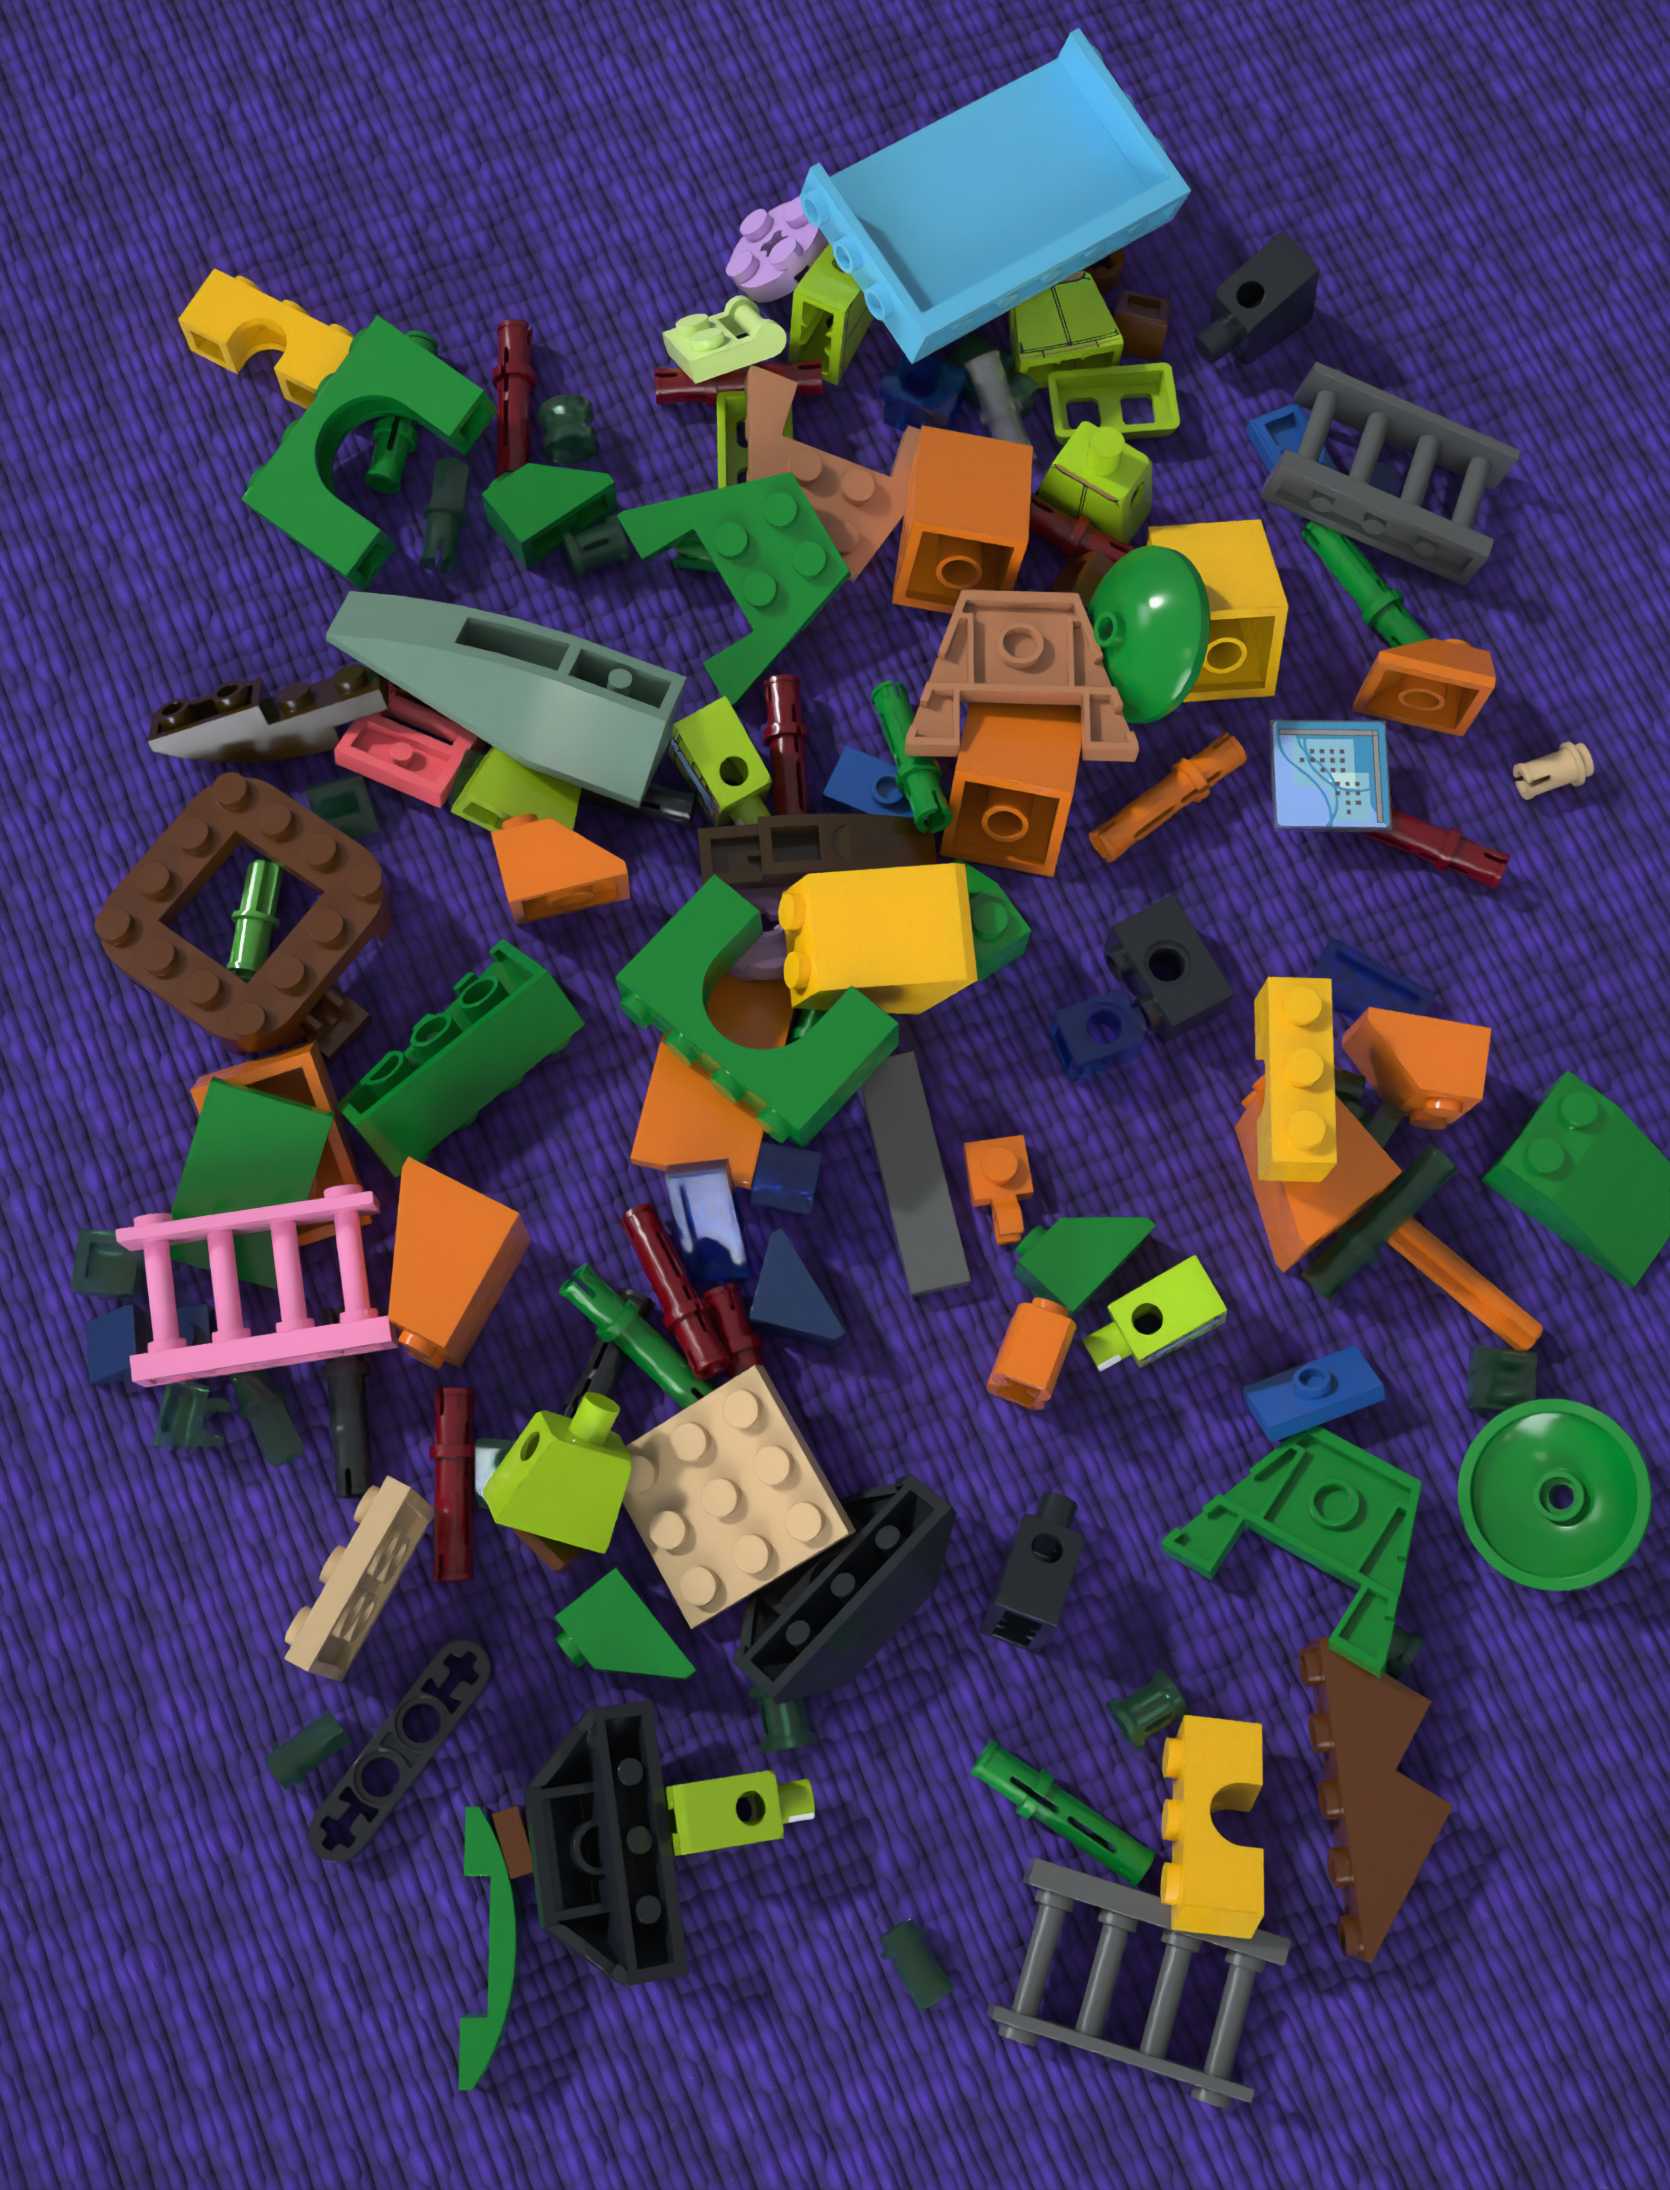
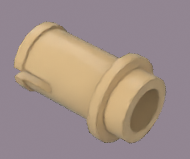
(1554, 770)

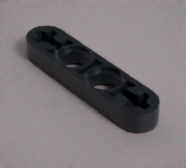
(395, 1744)

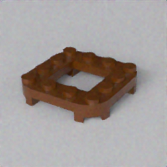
(307, 962)

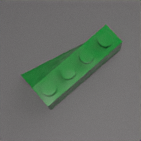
(461, 1058)

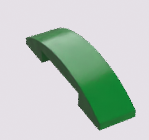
(484, 2031)

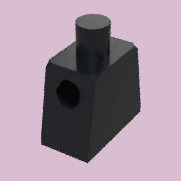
(1261, 303)
(1032, 1591)

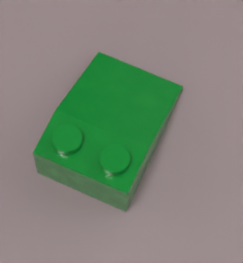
(1588, 1178)

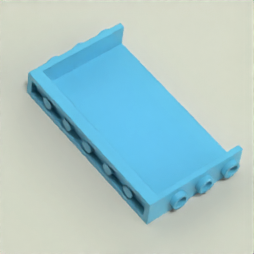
(996, 200)

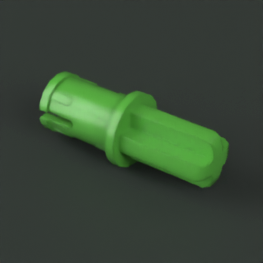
(255, 919)

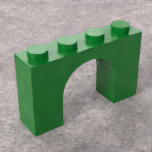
(377, 378)
(789, 1086)

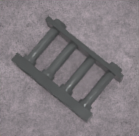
(1371, 514)
(1120, 1913)

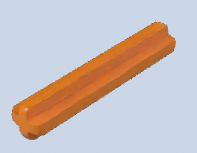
(1466, 1285)

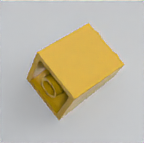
(1244, 605)
(885, 931)

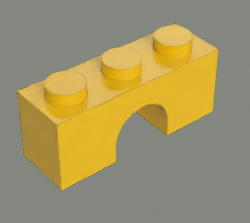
(235, 320)
(1299, 1102)
(1211, 1881)

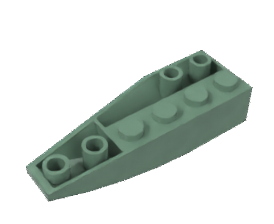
(522, 687)

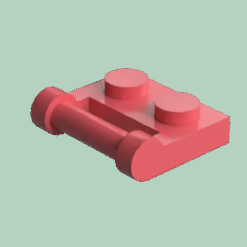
(405, 756)

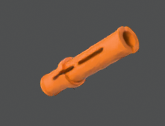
(1186, 783)

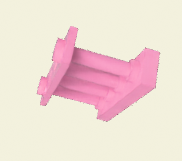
(232, 1345)

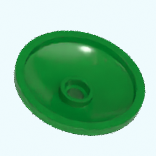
(1151, 630)
(1511, 1488)

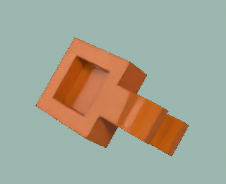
(1000, 1178)

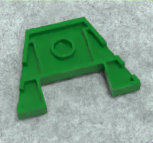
(768, 555)
(1331, 1510)

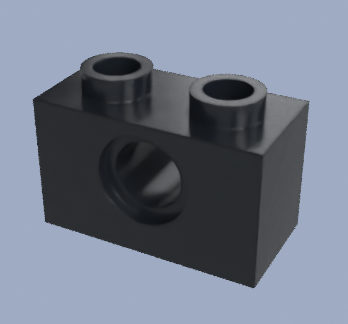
(1167, 936)

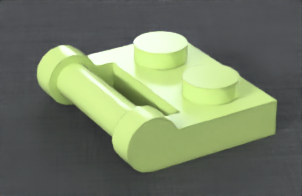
(708, 345)

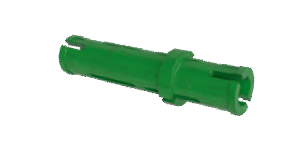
(388, 463)
(1379, 604)
(917, 775)
(622, 1324)
(1126, 1858)

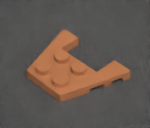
(849, 499)
(1020, 652)

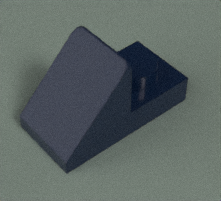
(128, 1332)

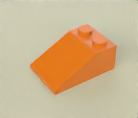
(301, 1077)

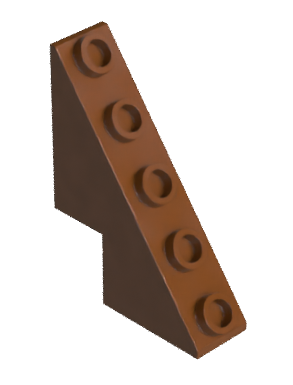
(1377, 1814)

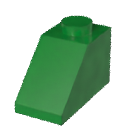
(540, 502)
(996, 925)
(1078, 1256)
(619, 1634)

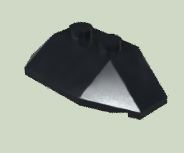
(848, 1601)
(607, 1847)

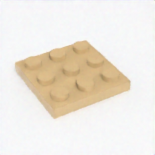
(730, 1497)
(359, 1580)

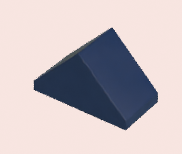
(790, 1301)

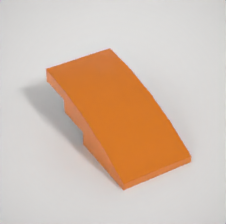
(685, 1114)

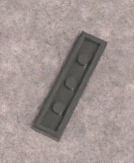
(913, 1177)

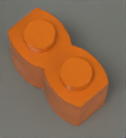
(1032, 1354)

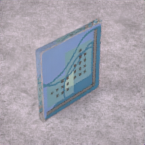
(1330, 776)

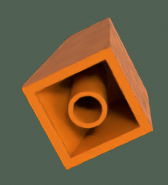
(962, 518)
(1014, 785)
(1307, 1213)
(449, 1263)

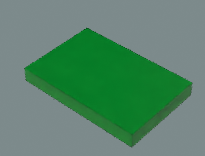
(246, 1156)

